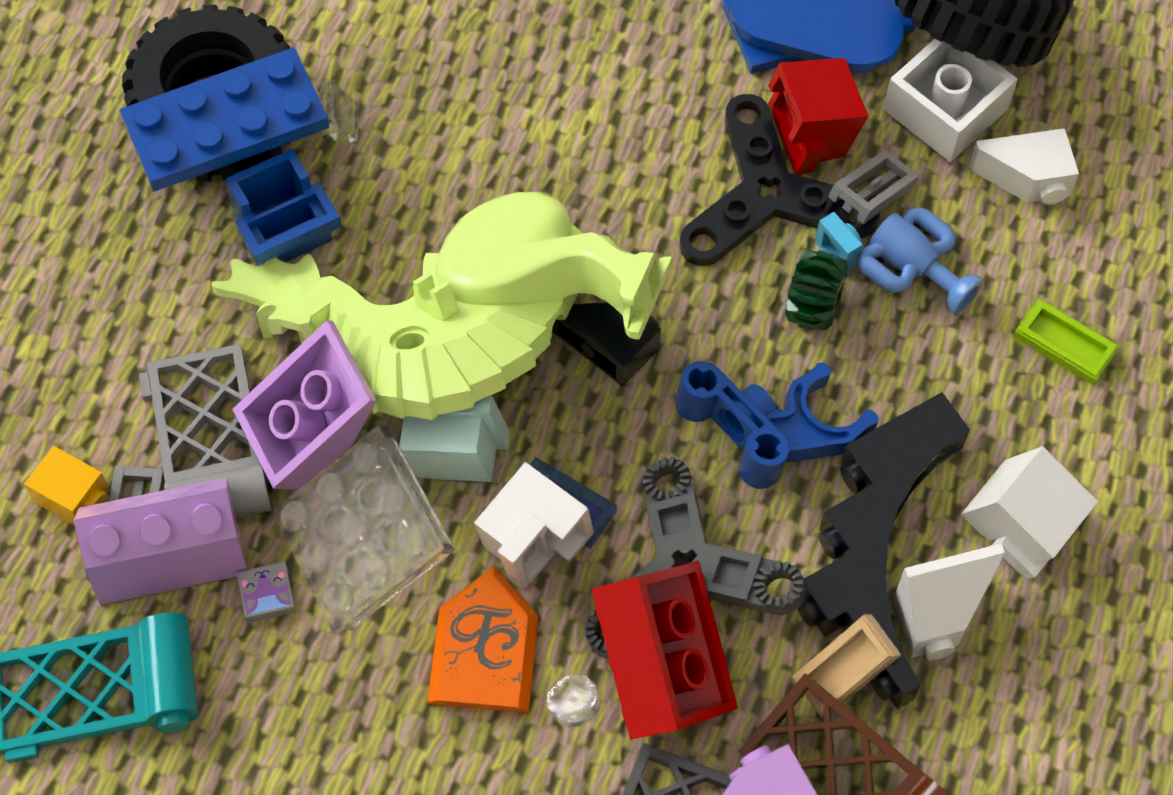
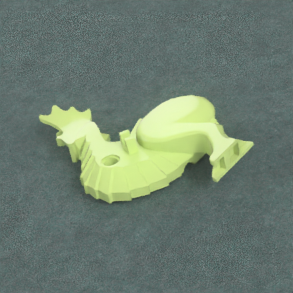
(473, 313)

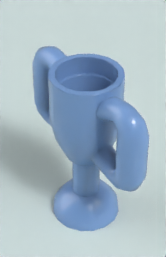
(915, 256)

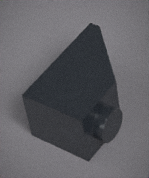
(600, 337)

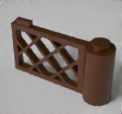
(914, 784)

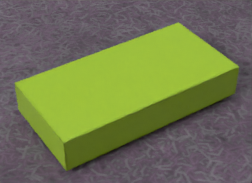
(1066, 341)

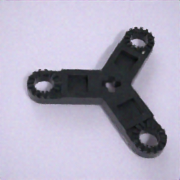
(743, 208)

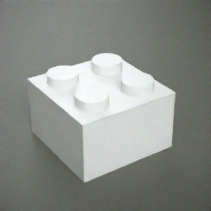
(948, 97)

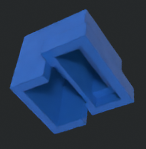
(280, 209)

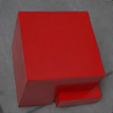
(816, 111)

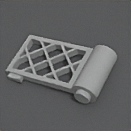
(246, 474)

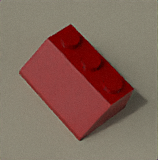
(664, 650)

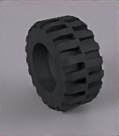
(992, 29)
(198, 47)

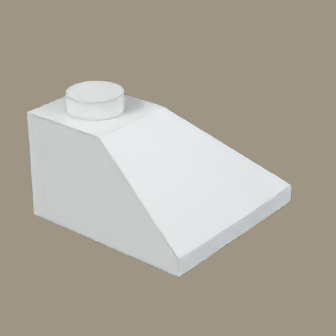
(941, 598)

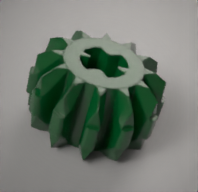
(816, 290)

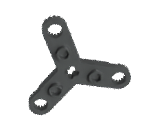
(728, 573)

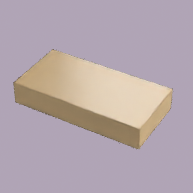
(850, 661)

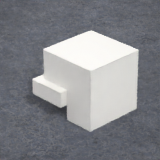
(1030, 509)
(531, 523)

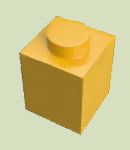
(66, 484)

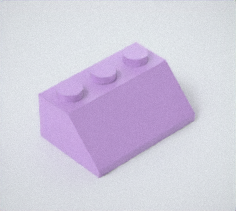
(160, 541)

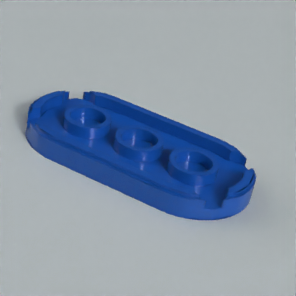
(857, 30)

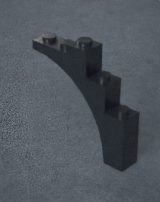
(886, 470)

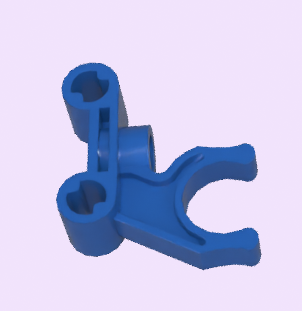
(759, 426)

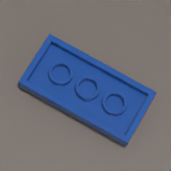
(224, 119)

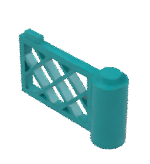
(160, 686)

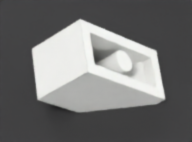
(1029, 165)

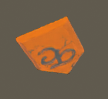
(484, 648)

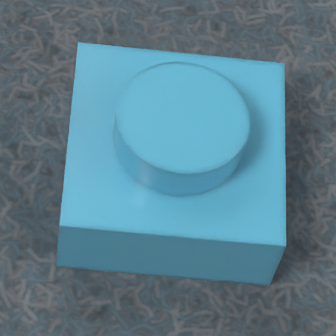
(839, 239)

